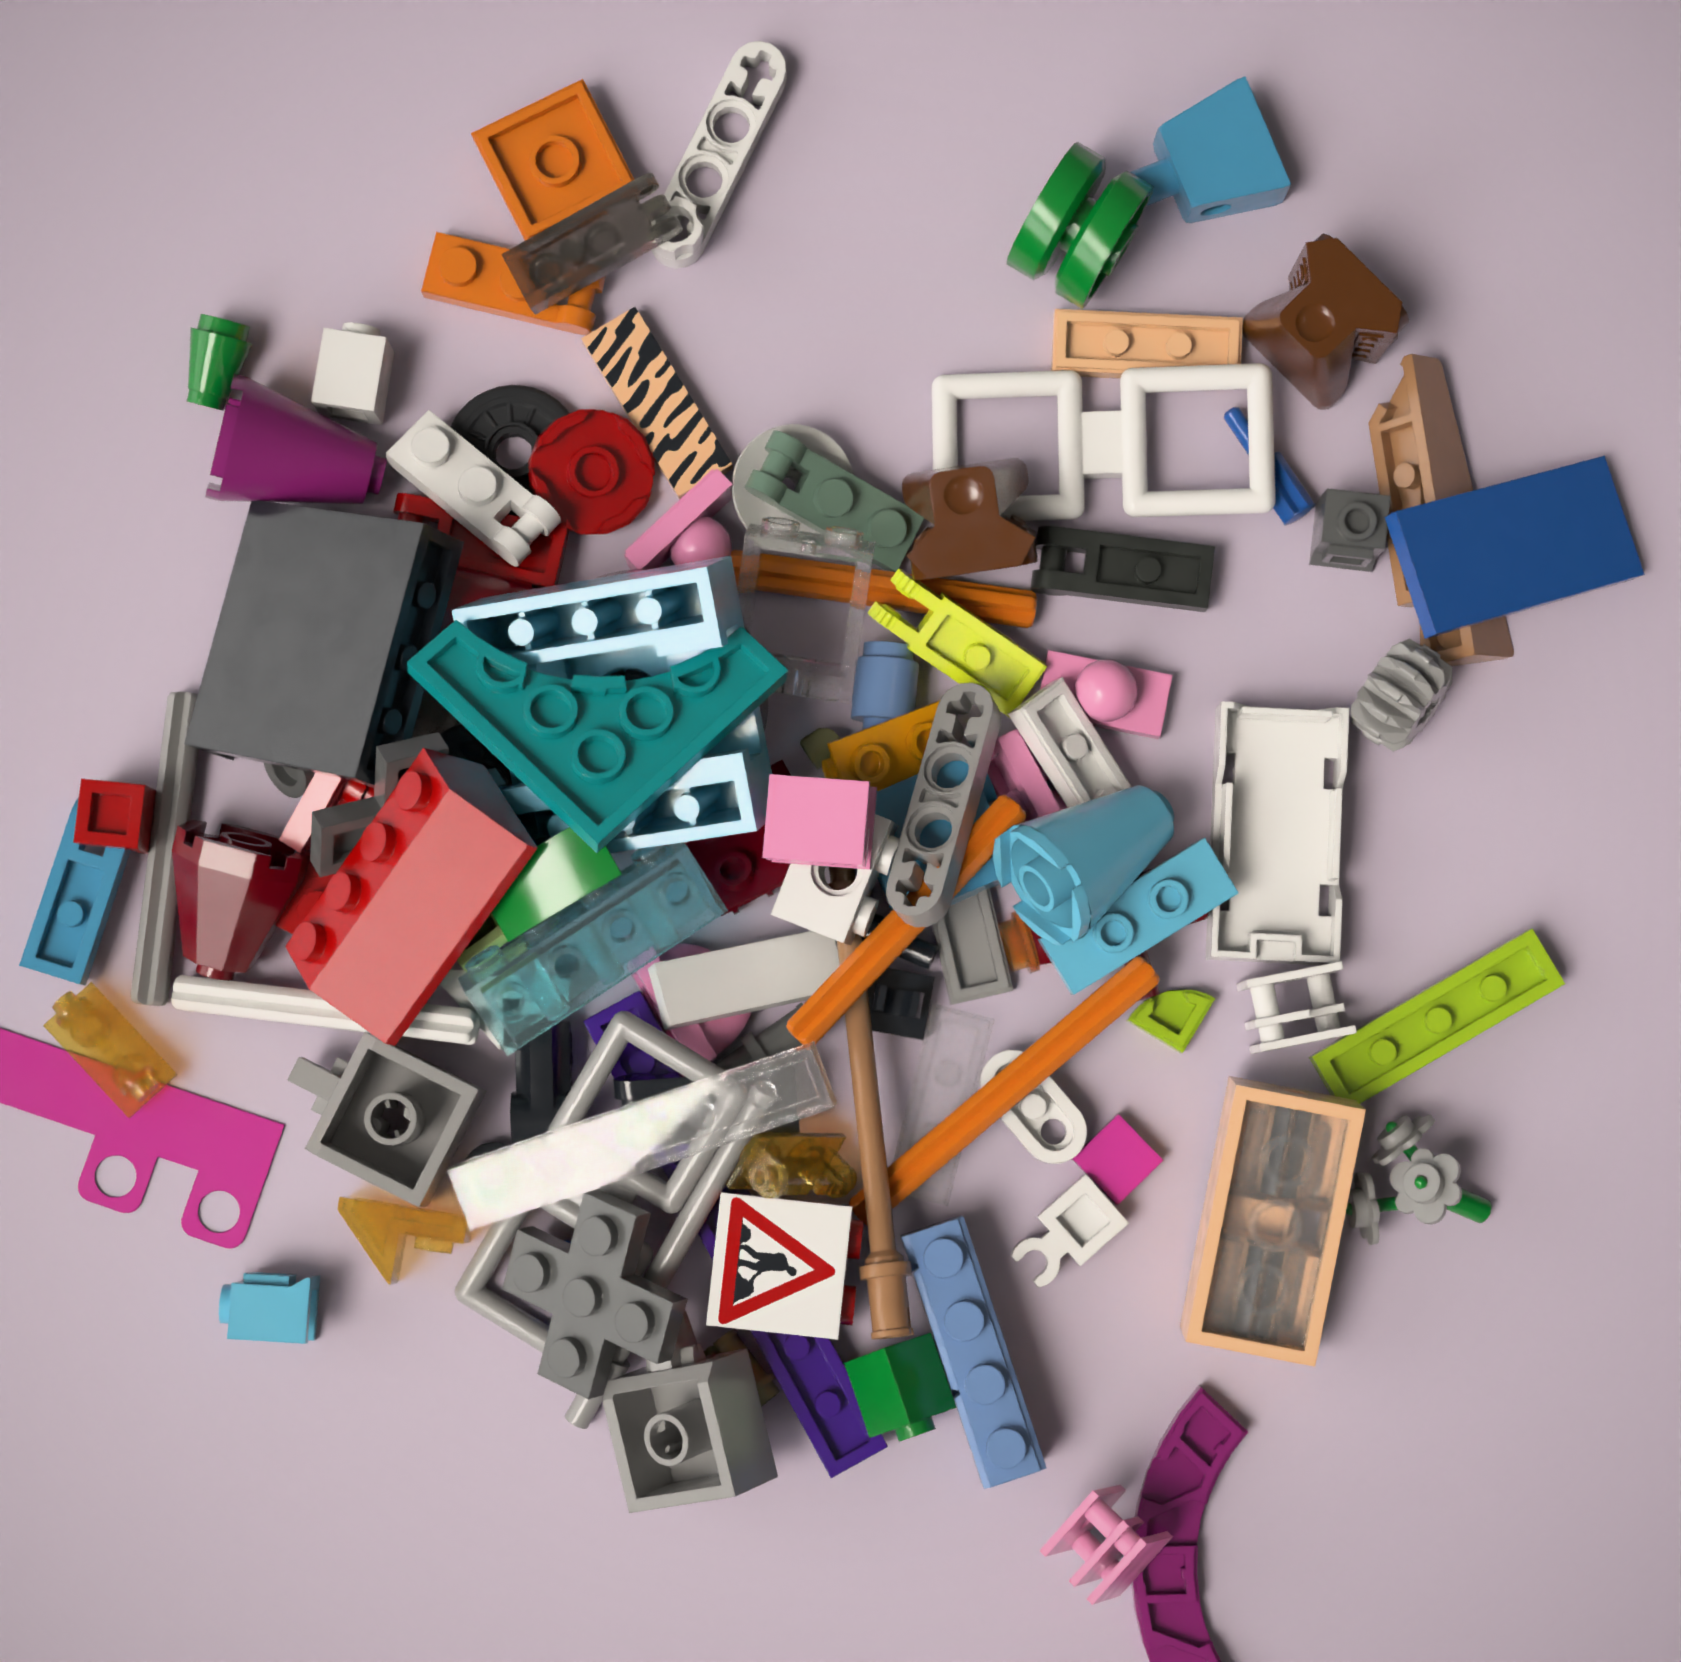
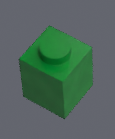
(901, 1387)

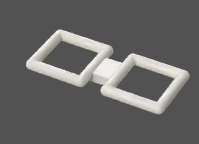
(1116, 441)

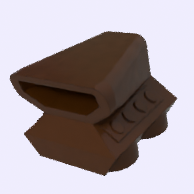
(1325, 320)
(968, 519)

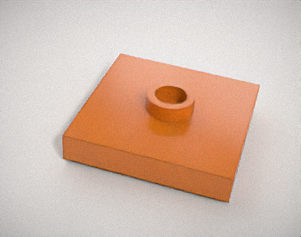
(552, 158)

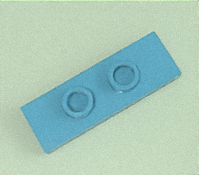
(1144, 915)

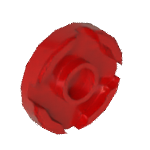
(592, 471)

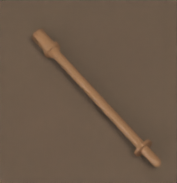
(884, 1265)

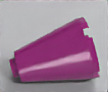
(289, 453)

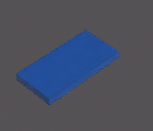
(1514, 546)

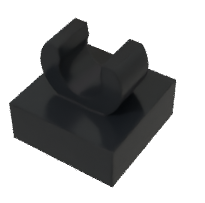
(900, 1003)

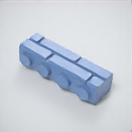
(973, 1352)

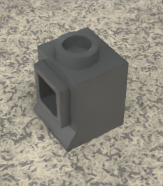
(1349, 529)

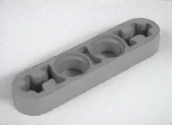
(934, 803)

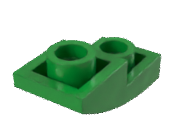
(552, 880)

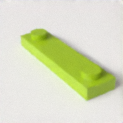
(1438, 1019)

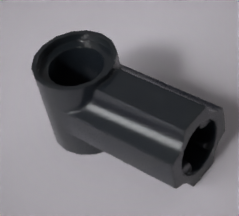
(542, 1081)

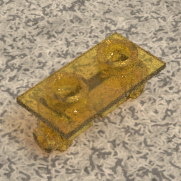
(109, 1048)
(794, 1165)

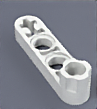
(724, 157)

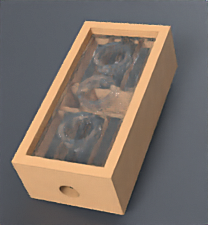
(1272, 1221)

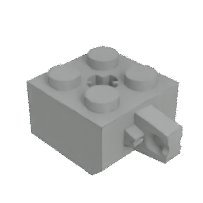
(352, 1125)
(688, 1428)

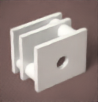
(1268, 1015)

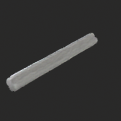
(159, 900)

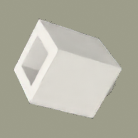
(353, 374)

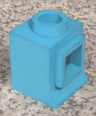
(271, 1308)

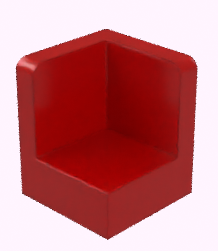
(114, 815)

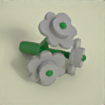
(1424, 1184)

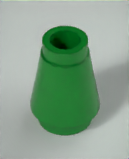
(215, 355)

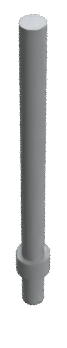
(671, 1256)

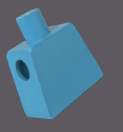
(1217, 158)

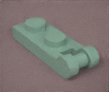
(834, 497)

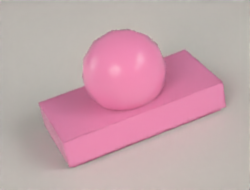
(687, 528)
(1113, 693)

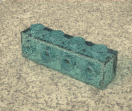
(590, 945)

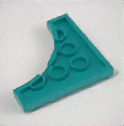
(594, 742)

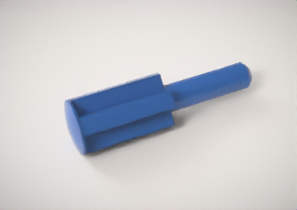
(1291, 497)

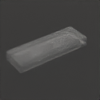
(943, 1081)

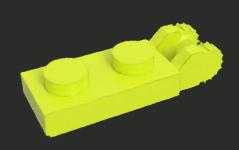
(962, 644)

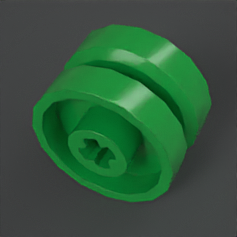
(1075, 222)

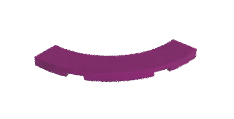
(1174, 1501)

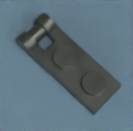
(1125, 568)

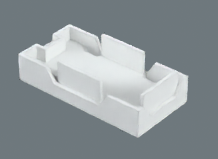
(1278, 833)

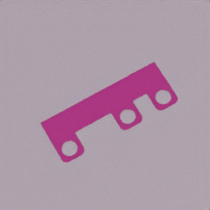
(218, 1140)

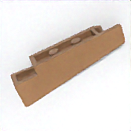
(1421, 462)

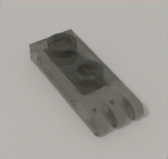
(591, 243)

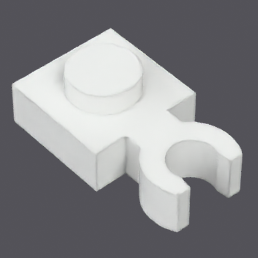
(1076, 1224)

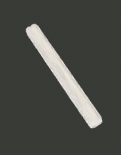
(309, 1009)

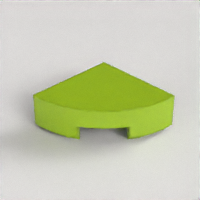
(1172, 1016)

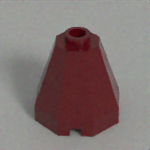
(231, 893)

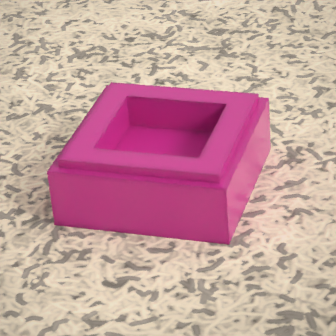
(1117, 1159)

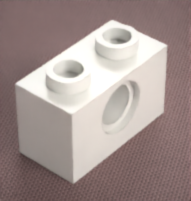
(837, 914)

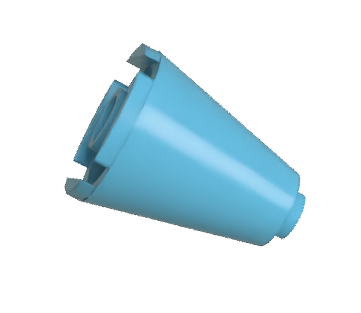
(1081, 859)

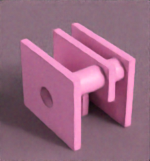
(819, 821)
(1103, 1558)

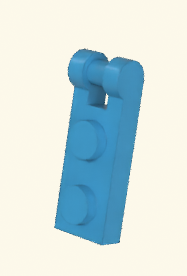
(74, 909)

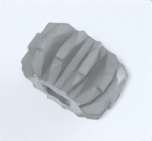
(1401, 694)

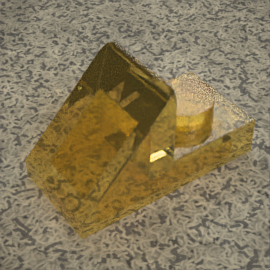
(385, 1225)

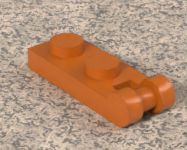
(479, 279)

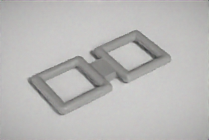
(665, 1195)

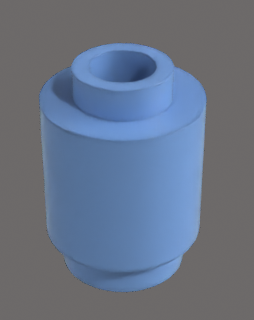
(884, 683)

